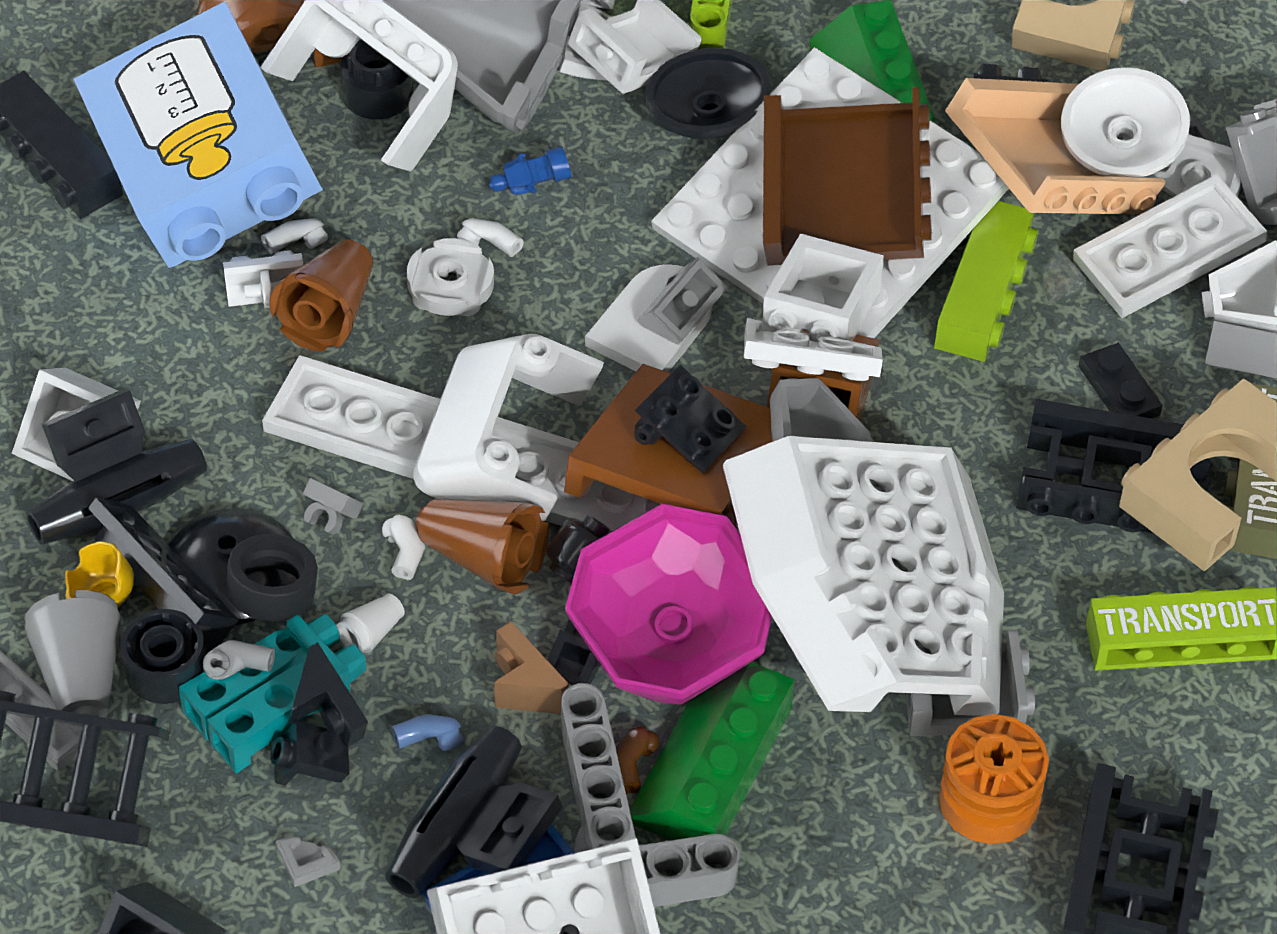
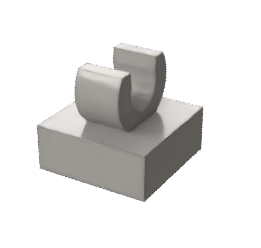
(332, 502)

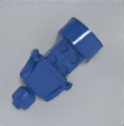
(523, 174)

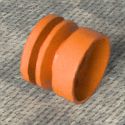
(993, 778)

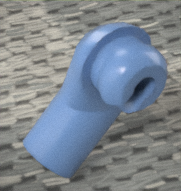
(428, 726)

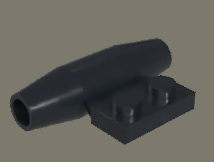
(105, 459)
(474, 817)

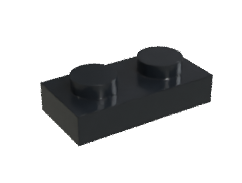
(1119, 382)

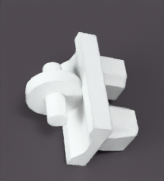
(255, 279)

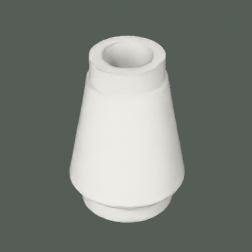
(370, 622)

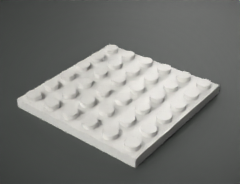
(722, 204)

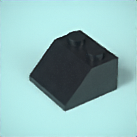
(152, 911)

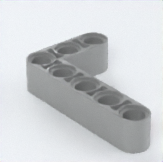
(612, 814)

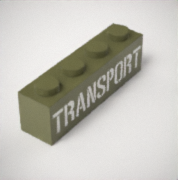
(1255, 502)

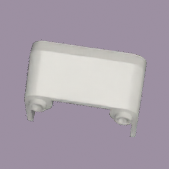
(334, 31)
(460, 453)

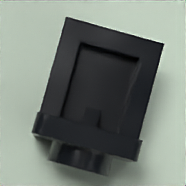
(309, 752)

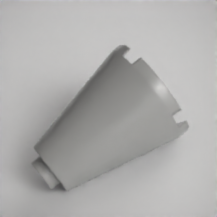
(76, 649)

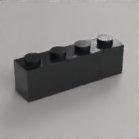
(55, 148)

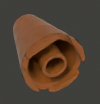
(323, 296)
(487, 538)

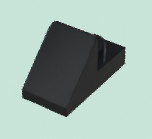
(324, 688)

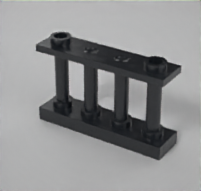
(74, 814)

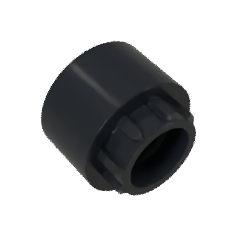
(373, 84)
(161, 654)

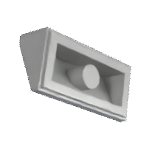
(683, 302)

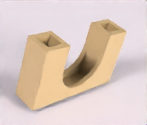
(1072, 33)
(1170, 500)

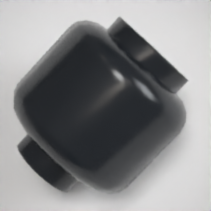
(569, 541)

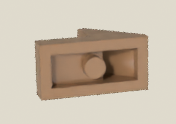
(529, 678)

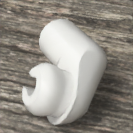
(492, 231)
(404, 533)

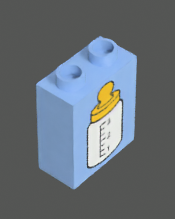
(197, 136)

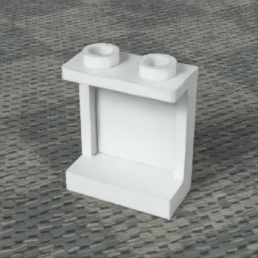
(632, 44)

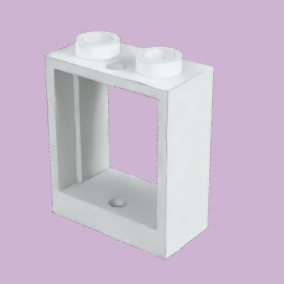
(831, 267)

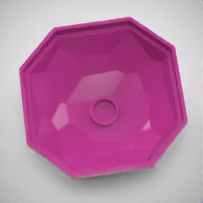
(669, 604)

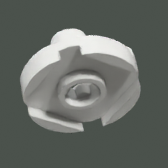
(454, 297)

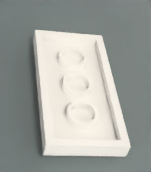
(1169, 245)

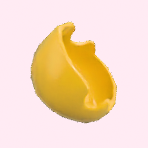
(101, 571)

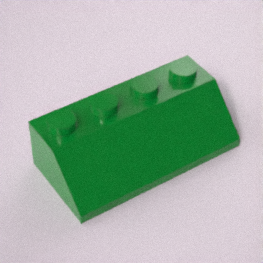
(873, 45)
(714, 755)

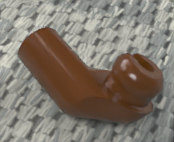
(634, 744)

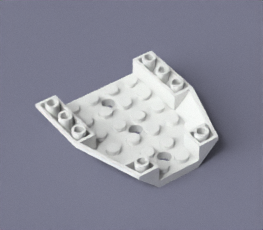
(826, 571)

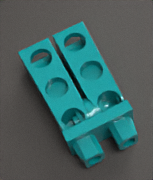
(255, 705)

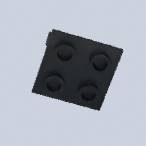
(687, 419)

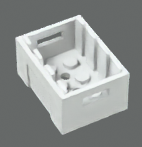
(591, 890)

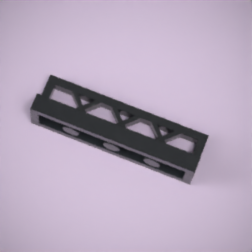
(161, 571)

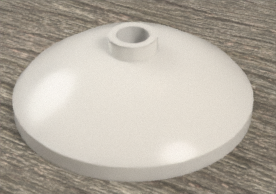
(1125, 105)

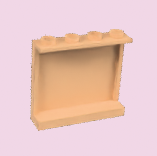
(1022, 140)

